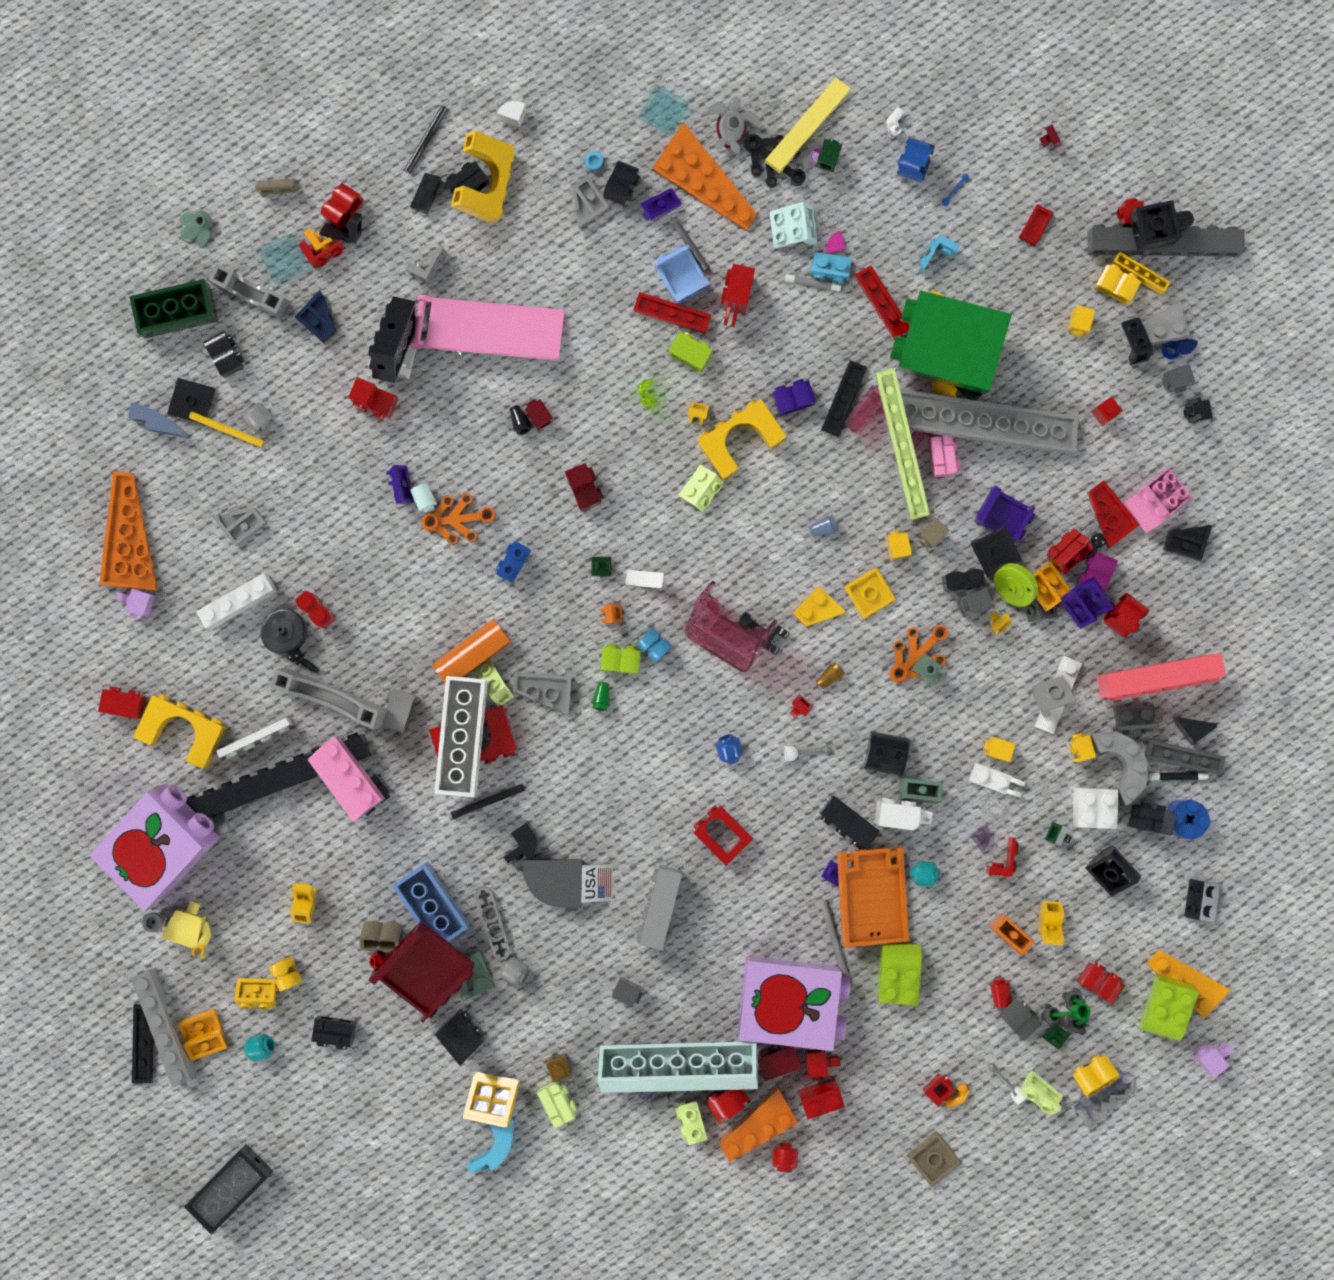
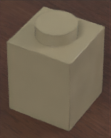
(932, 533)

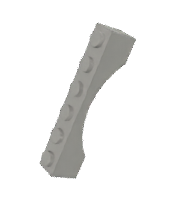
(354, 707)
(172, 1053)

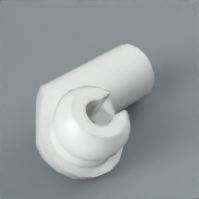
(892, 122)

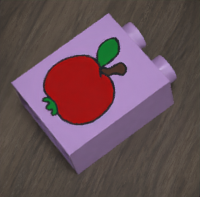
(155, 845)
(792, 1003)

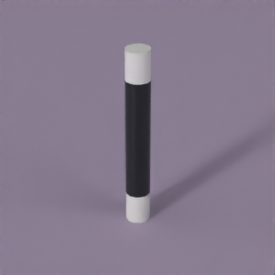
(1179, 776)

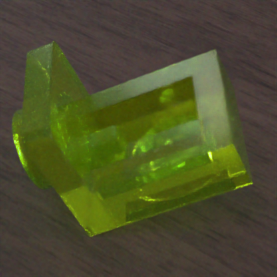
(646, 398)

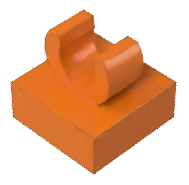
(613, 614)

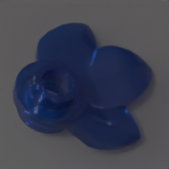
(1181, 347)

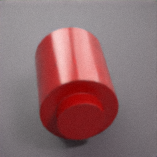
(1001, 992)

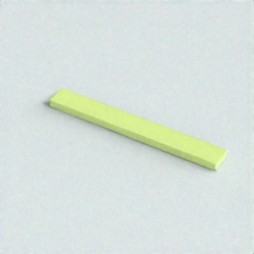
(902, 443)

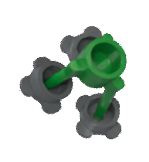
(1076, 1017)

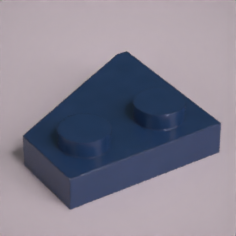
(317, 317)

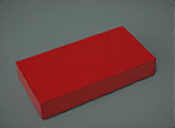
(1035, 225)

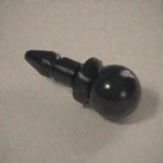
(1097, 540)
(297, 657)

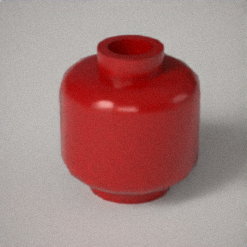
(785, 1158)

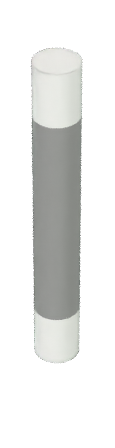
(812, 282)

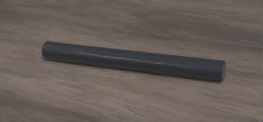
(426, 138)
(487, 801)

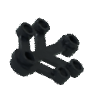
(760, 148)

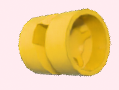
(285, 973)

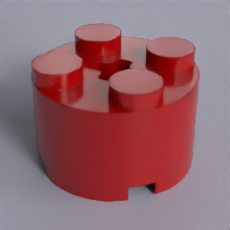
(1126, 615)
(726, 1103)

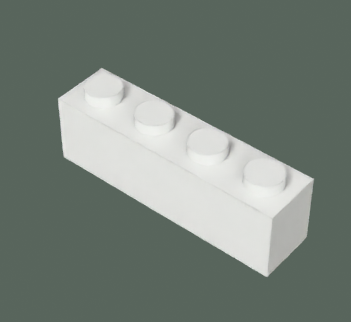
(237, 601)

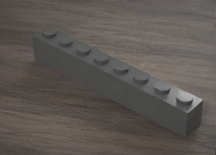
(1194, 242)

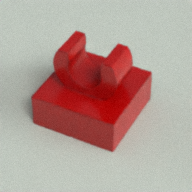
(800, 705)

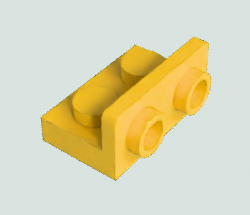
(255, 993)

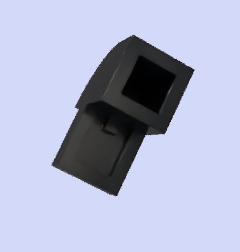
(527, 841)

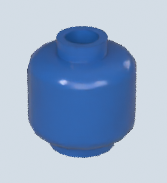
(729, 749)

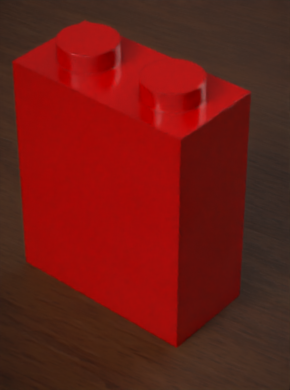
(821, 1098)

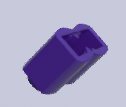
(794, 397)

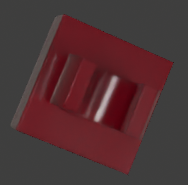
(1051, 137)

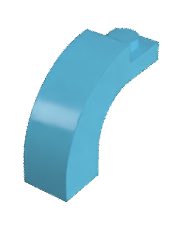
(495, 1156)

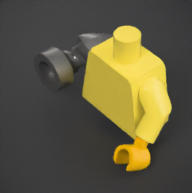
(184, 926)

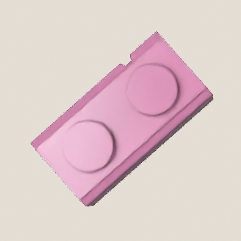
(943, 456)

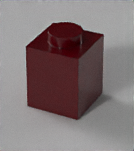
(538, 414)

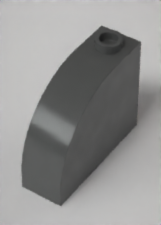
(555, 881)

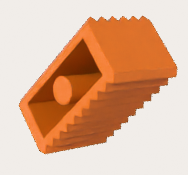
(1011, 934)

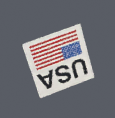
(596, 883)

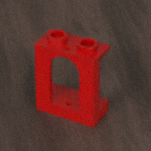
(701, 832)

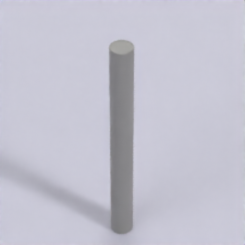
(833, 937)

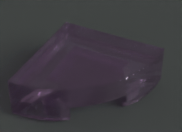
(981, 838)

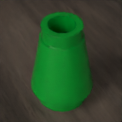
(601, 697)

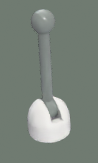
(792, 753)
(1017, 1096)

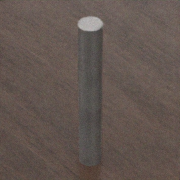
(687, 240)

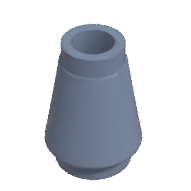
(824, 527)

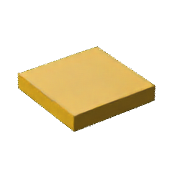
(869, 593)

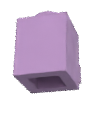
(138, 603)
(1213, 1059)

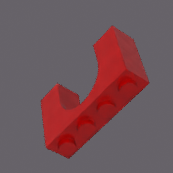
(501, 741)

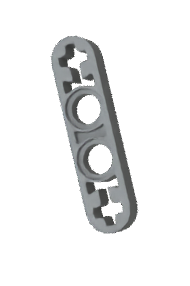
(491, 923)

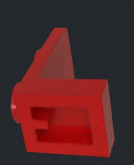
(320, 259)
(998, 868)

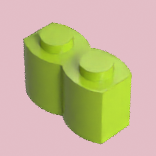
(620, 660)

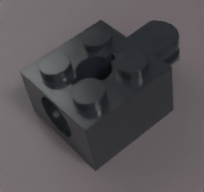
(1158, 225)

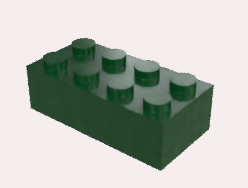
(173, 308)

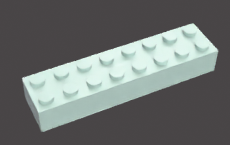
(678, 1067)

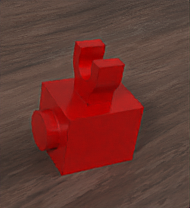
(818, 1062)

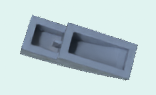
(155, 421)

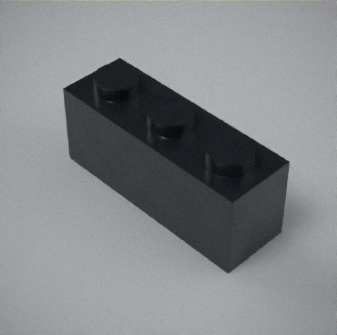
(848, 823)

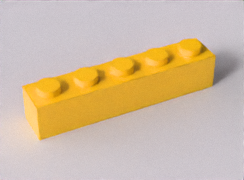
(1148, 277)

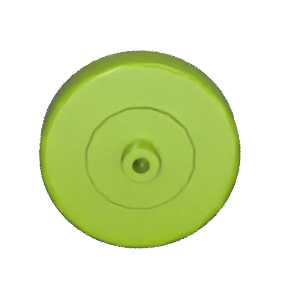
(1016, 585)

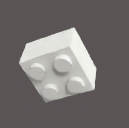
(1095, 808)

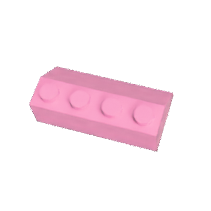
(345, 778)

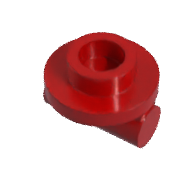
(376, 958)

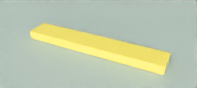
(807, 125)

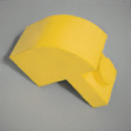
(303, 903)
(1050, 923)

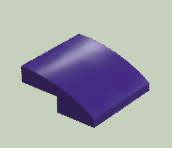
(1087, 602)

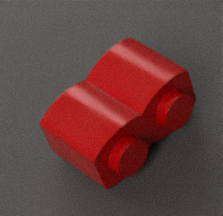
(341, 206)
(318, 614)
(1101, 983)

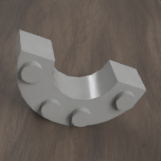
(1132, 759)

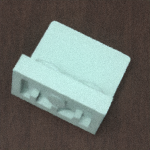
(793, 225)

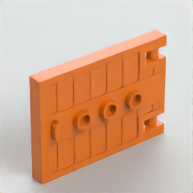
(872, 897)

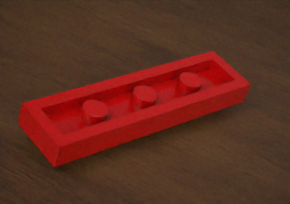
(882, 301)
(672, 313)

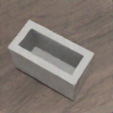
(399, 710)

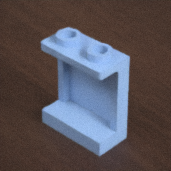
(681, 274)

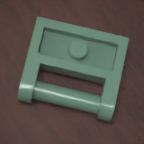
(481, 979)

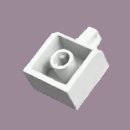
(902, 815)

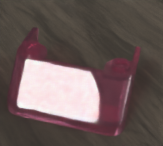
(722, 635)

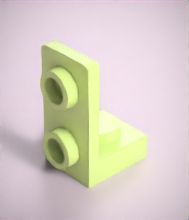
(496, 687)

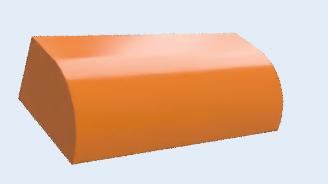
(472, 651)

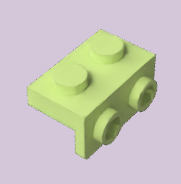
(701, 488)
(1041, 1093)
(692, 1122)

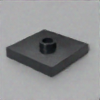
(189, 398)
(995, 551)

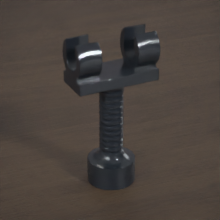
(746, 620)

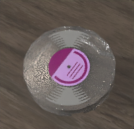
(809, 156)

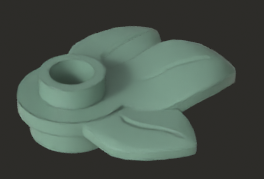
(193, 229)

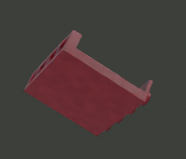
(424, 970)

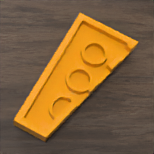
(1209, 990)

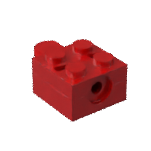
(737, 294)

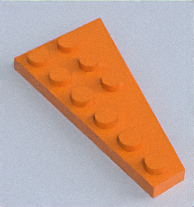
(696, 172)
(126, 545)

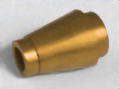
(830, 675)

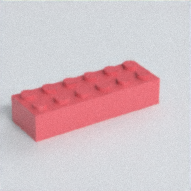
(1164, 675)

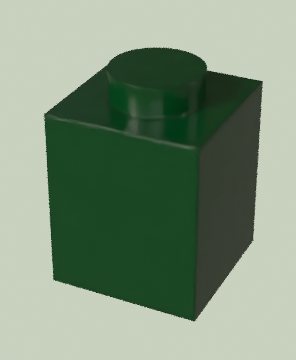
(829, 155)

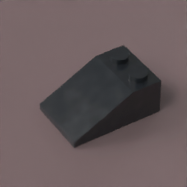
(460, 1036)

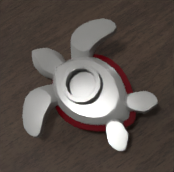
(731, 123)

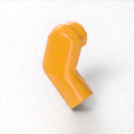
(959, 1098)

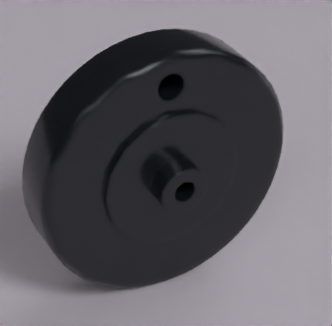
(283, 631)

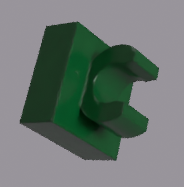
(601, 566)
(1058, 834)
(1056, 1036)

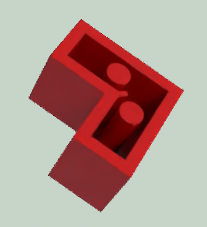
(369, 397)

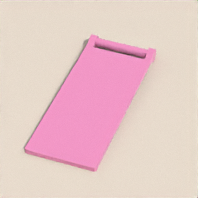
(489, 328)

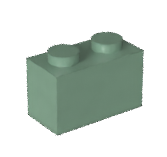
(920, 790)

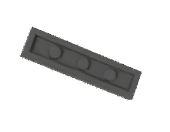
(1184, 757)

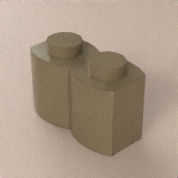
(380, 936)

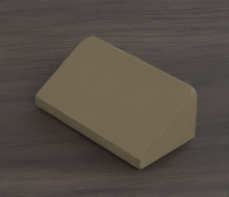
(276, 186)

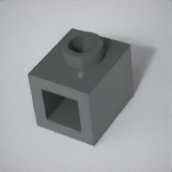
(1178, 379)
(627, 992)

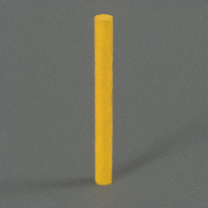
(226, 429)

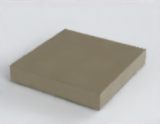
(934, 1159)

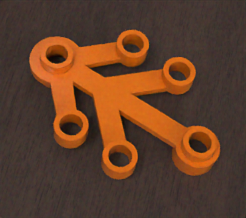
(455, 519)
(915, 654)

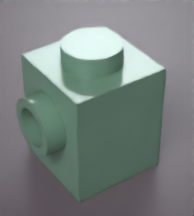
(927, 669)

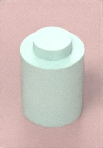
(423, 498)

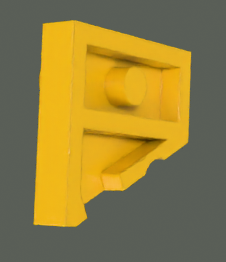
(817, 608)

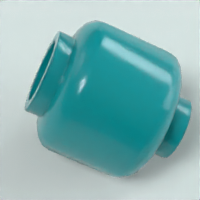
(925, 873)
(259, 1047)

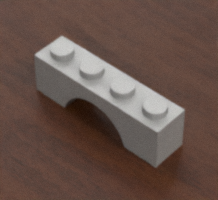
(247, 291)

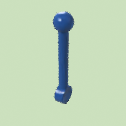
(945, 202)

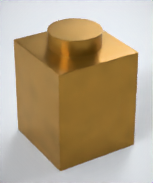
(559, 1067)

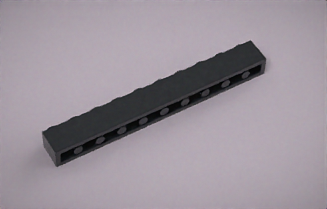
(267, 781)

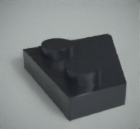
(1188, 542)

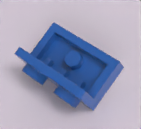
(513, 562)

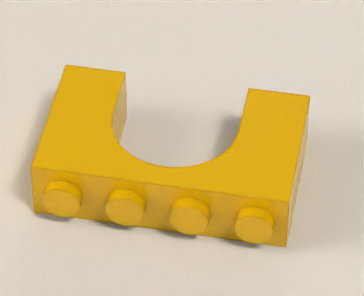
(498, 158)
(756, 417)
(207, 731)

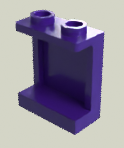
(1002, 511)

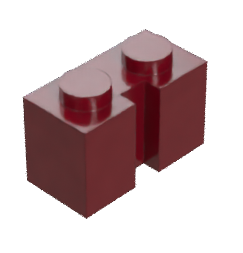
(778, 1061)

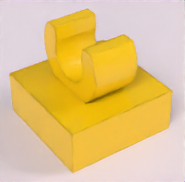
(698, 410)
(999, 623)

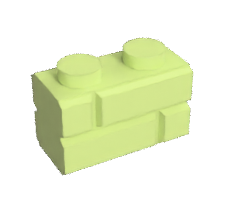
(556, 1103)

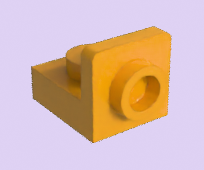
(317, 241)

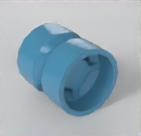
(654, 645)

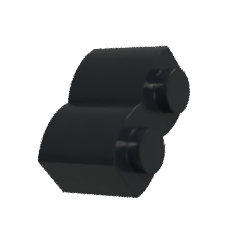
(621, 183)
(224, 354)
(958, 580)

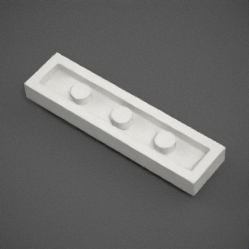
(1069, 669)
(248, 742)

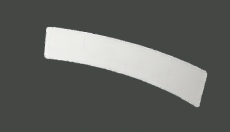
(641, 578)

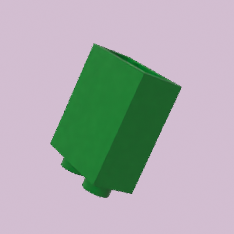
(951, 341)

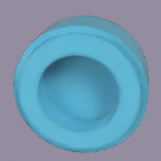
(594, 161)

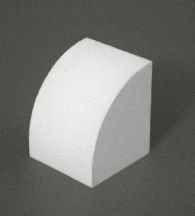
(512, 112)

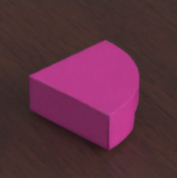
(835, 243)

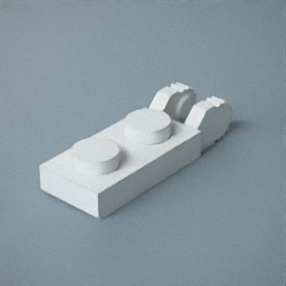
(994, 780)

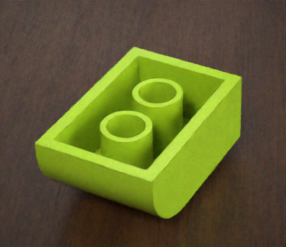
(899, 973)
(1168, 1008)

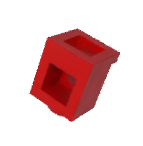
(941, 1095)

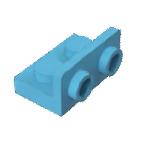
(830, 267)

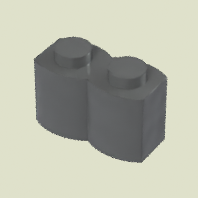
(1021, 1018)

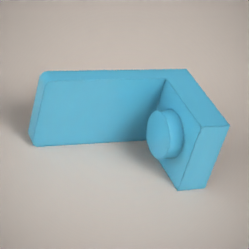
(946, 246)

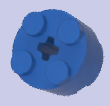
(915, 159)
(1197, 822)

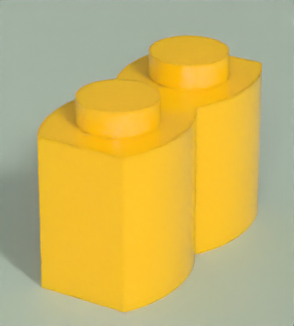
(1118, 284)
(1095, 1076)

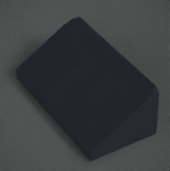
(426, 193)

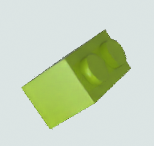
(690, 351)

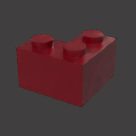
(583, 487)

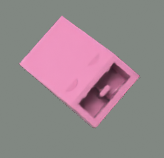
(1157, 500)

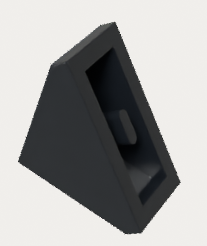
(1193, 729)

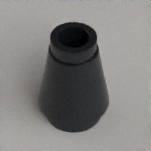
(520, 422)

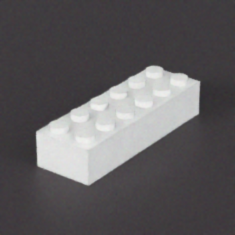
(461, 736)

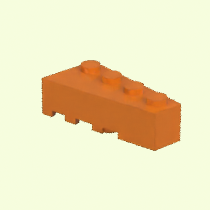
(758, 1125)

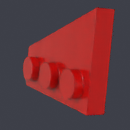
(1111, 514)

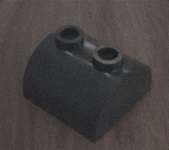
(886, 753)
(1113, 871)

